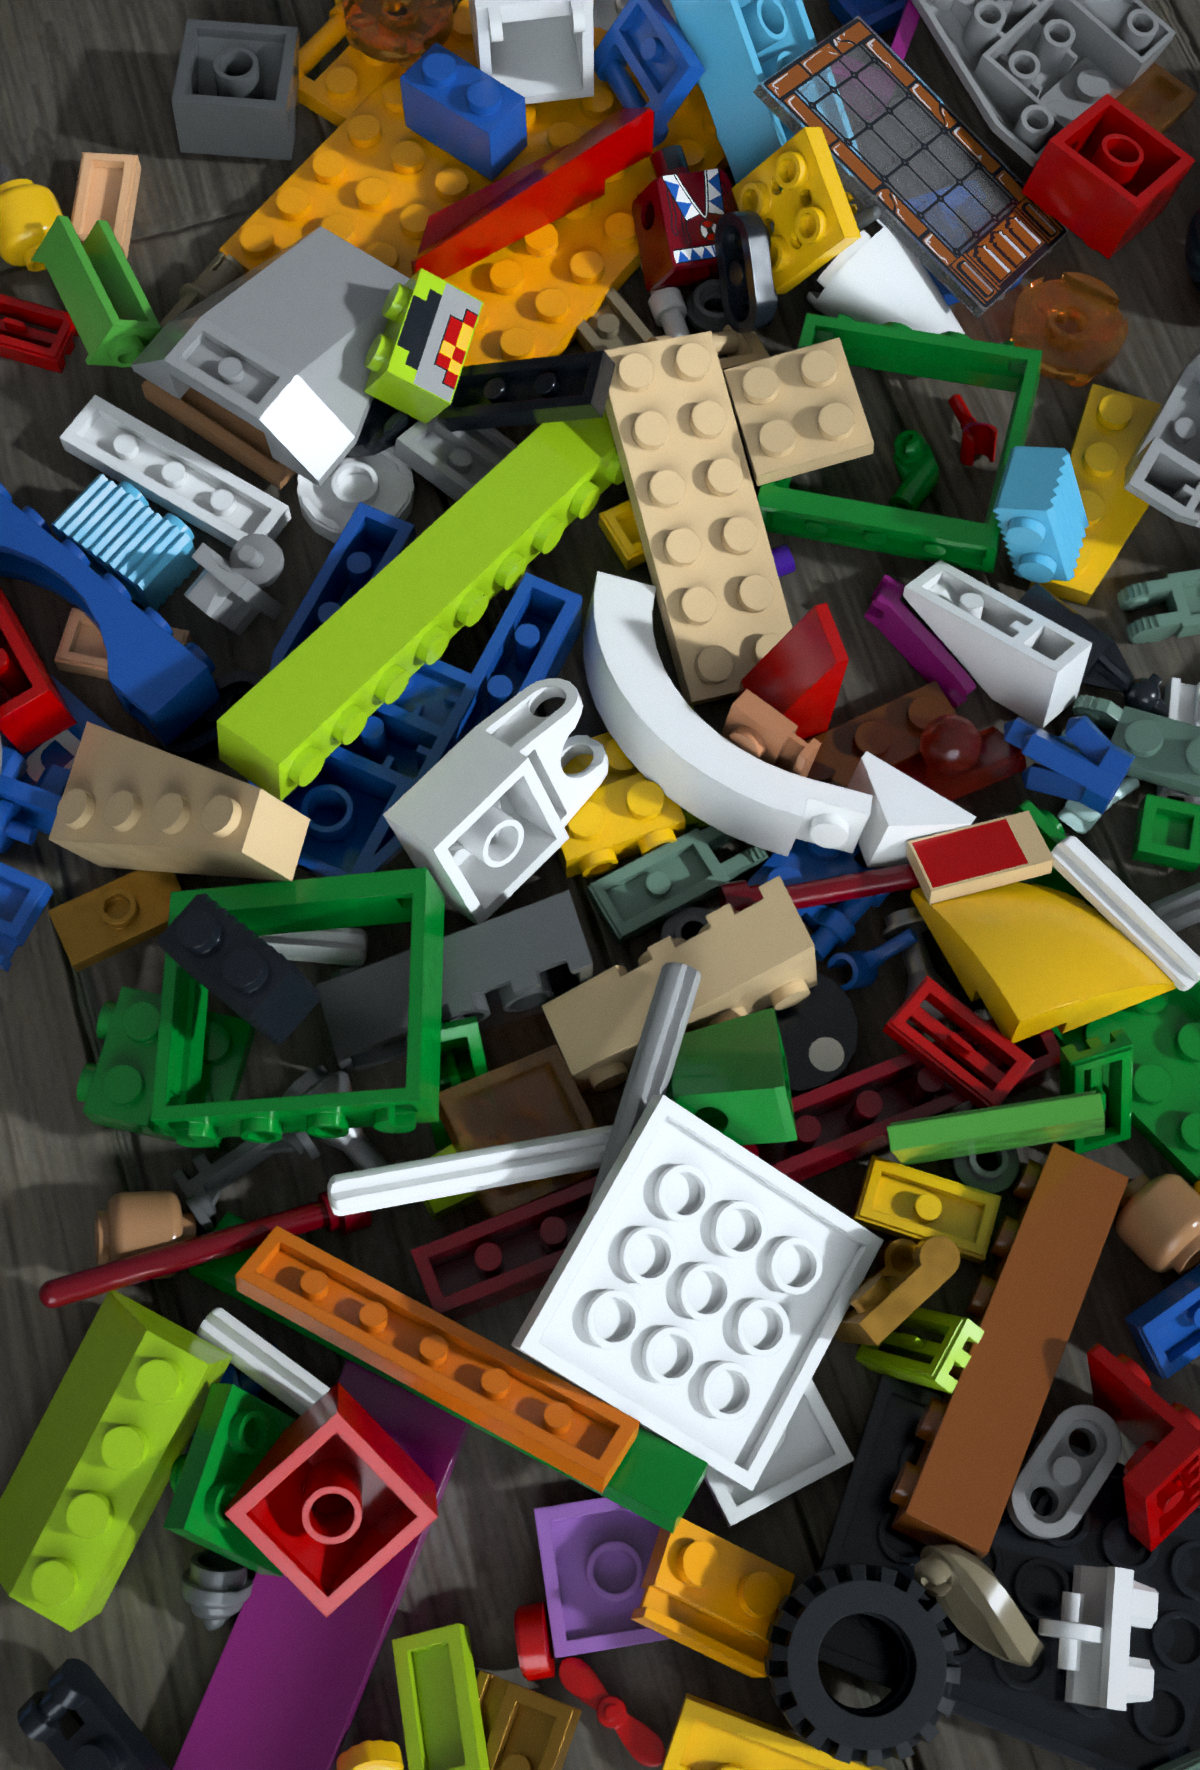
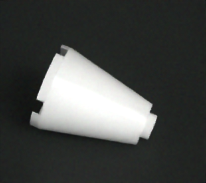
(883, 283)

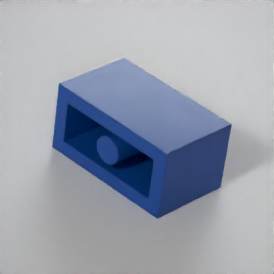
(464, 111)

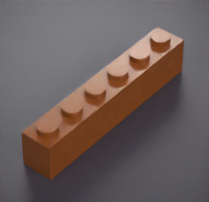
(1027, 1315)

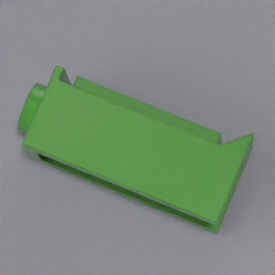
(99, 292)

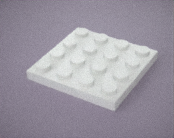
(699, 1292)

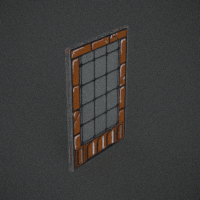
(916, 162)

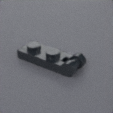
(107, 1737)

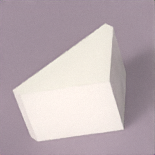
(899, 812)

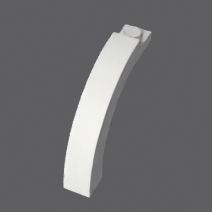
(685, 753)

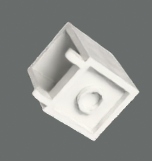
(536, 46)

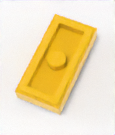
(925, 1205)

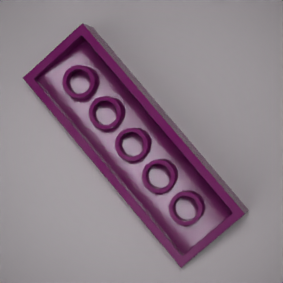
(289, 1671)

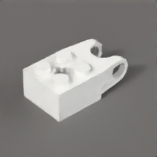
(499, 800)

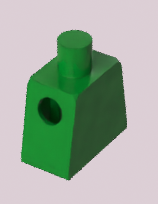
(737, 1079)

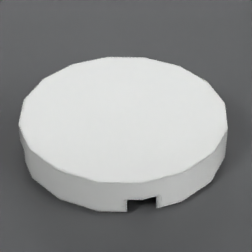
(373, 480)

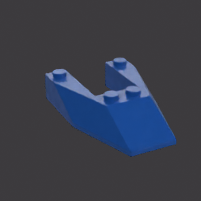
(431, 714)

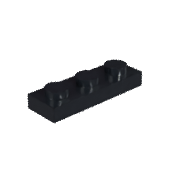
(530, 391)

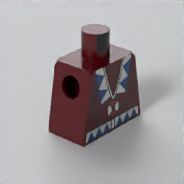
(678, 221)

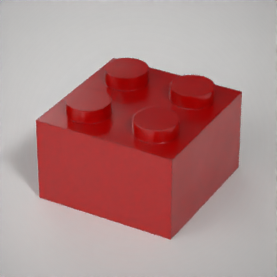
(1107, 175)

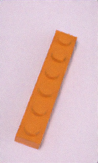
(439, 1358)

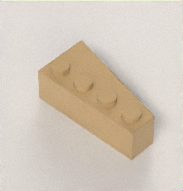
(167, 814)

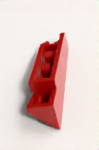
(534, 194)

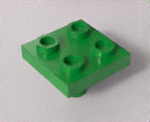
(224, 1452)

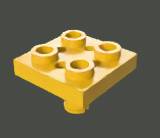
(809, 213)

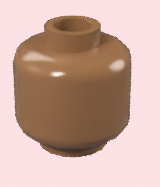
(1161, 1222)
(139, 1224)

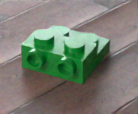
(122, 1083)

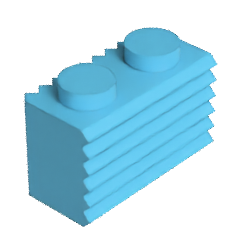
(1041, 513)
(129, 540)

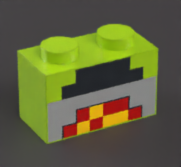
(422, 346)

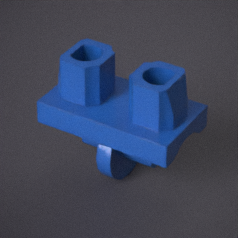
(27, 807)

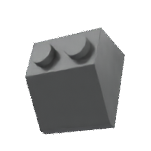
(237, 89)

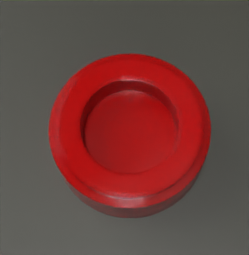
(534, 1641)

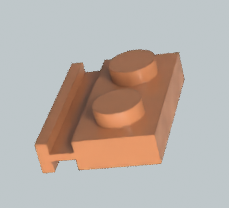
(768, 735)

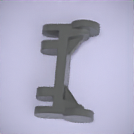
(207, 1186)

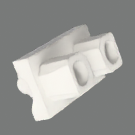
(1097, 1637)

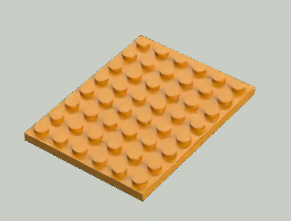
(383, 181)

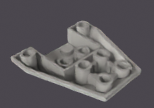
(1043, 60)
(285, 349)

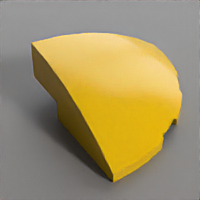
(1039, 957)

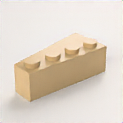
(744, 966)

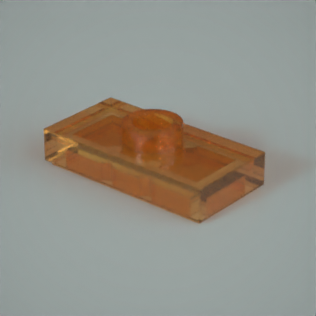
(1158, 98)

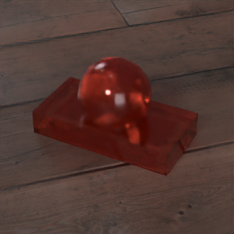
(960, 758)

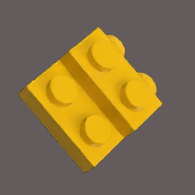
(619, 819)

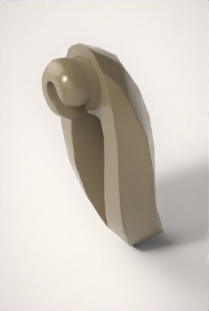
(977, 1603)

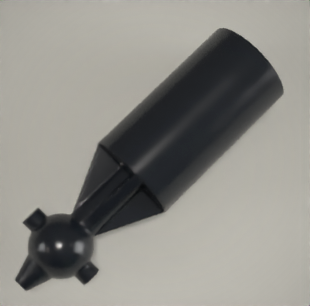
(1105, 662)

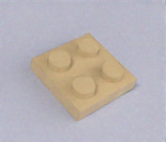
(798, 411)

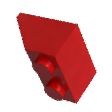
(333, 1500)

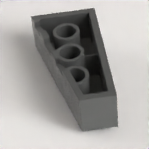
(489, 971)

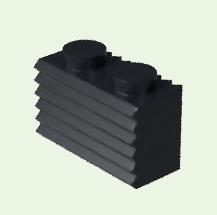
(239, 968)

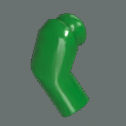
(916, 470)

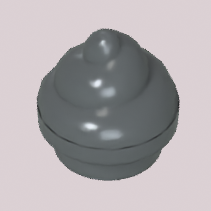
(215, 1588)

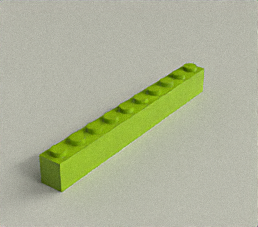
(416, 606)

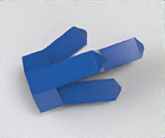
(1073, 766)

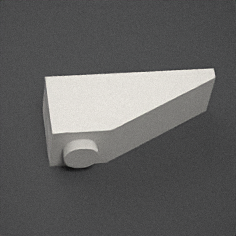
(1001, 643)

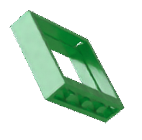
(898, 530)
(292, 908)

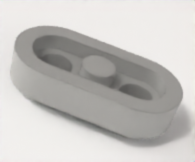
(1065, 1476)

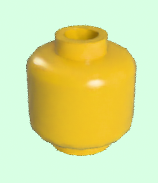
(25, 219)

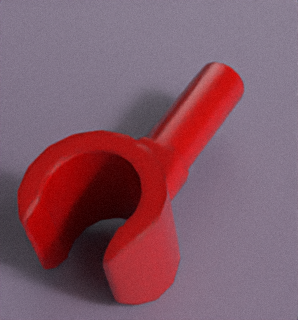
(976, 436)

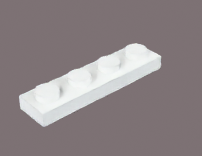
(172, 474)

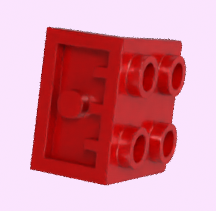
(1165, 1469)

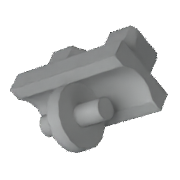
(233, 588)

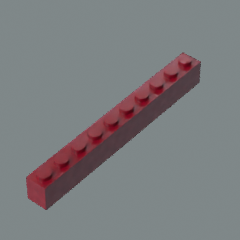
(832, 1127)

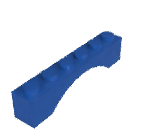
(150, 670)

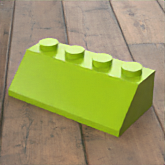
(102, 1459)

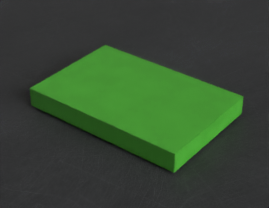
(997, 1128)

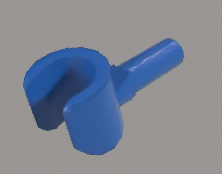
(866, 964)

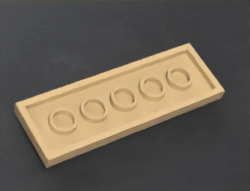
(695, 512)

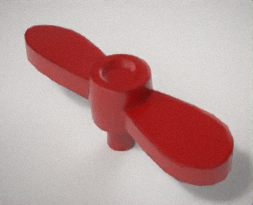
(611, 1712)

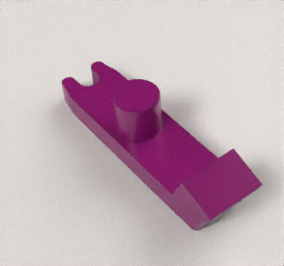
(916, 643)

